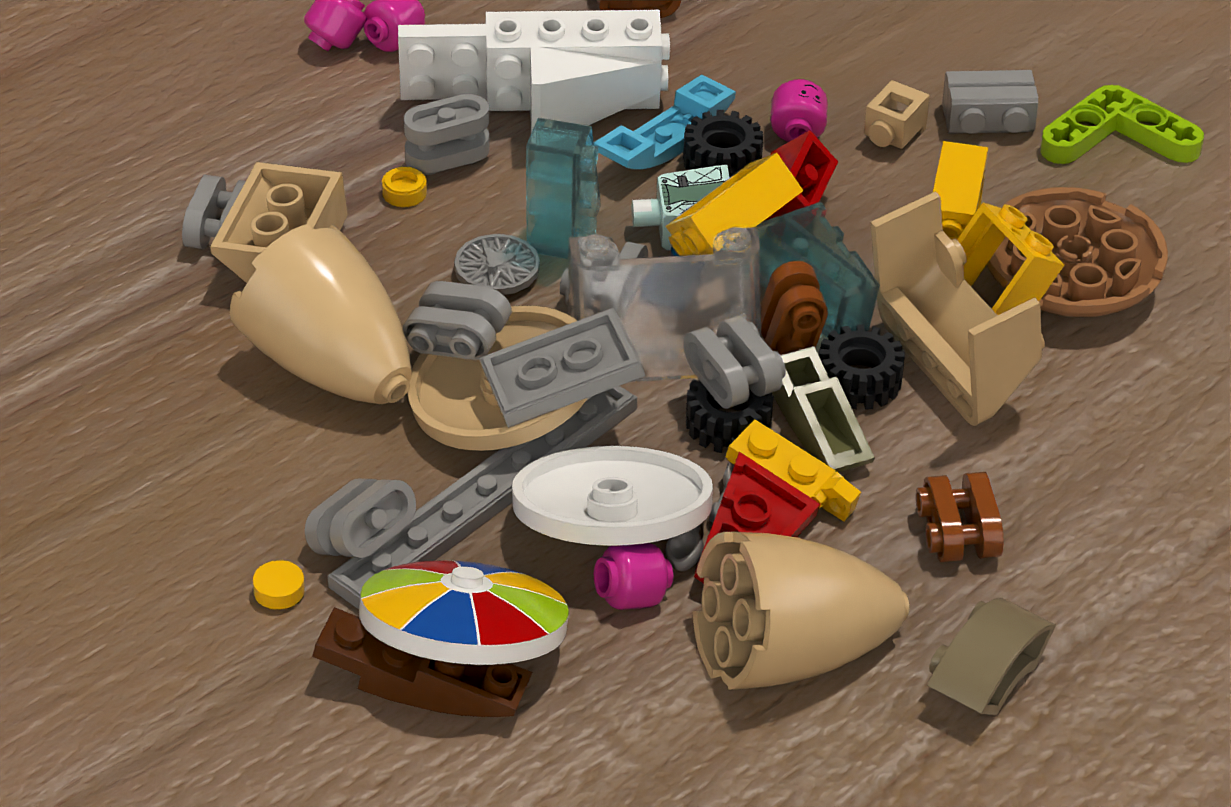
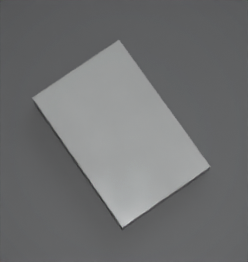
(561, 367)

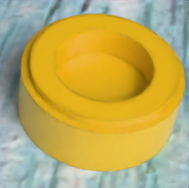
(404, 187)
(278, 584)

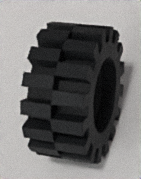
(722, 141)
(864, 349)
(719, 426)

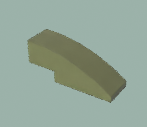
(821, 413)

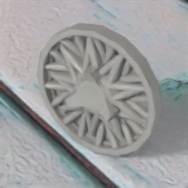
(498, 263)

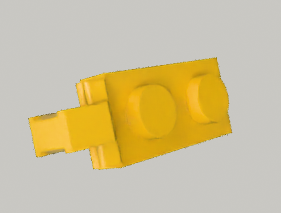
(796, 468)

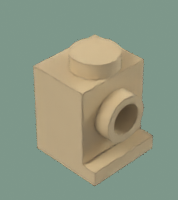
(891, 126)

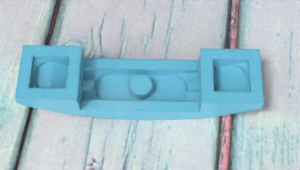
(664, 135)

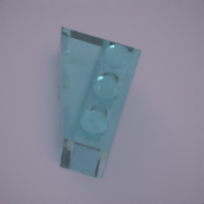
(560, 185)
(842, 275)

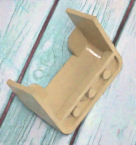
(942, 320)

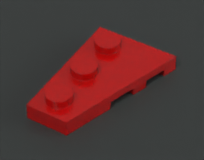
(761, 504)

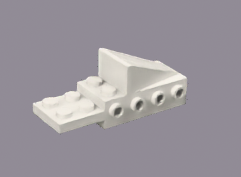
(541, 62)

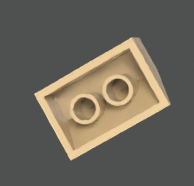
(272, 204)

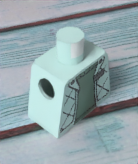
(674, 196)

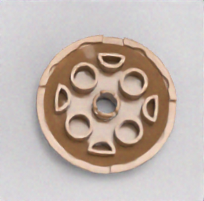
(1107, 251)

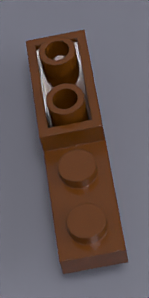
(418, 680)

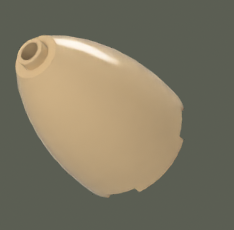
(325, 316)
(788, 609)

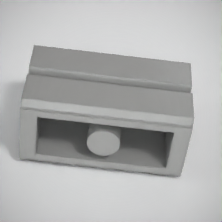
(990, 101)

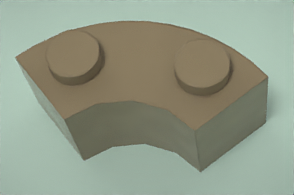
(990, 655)

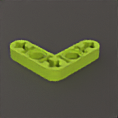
(1171, 136)

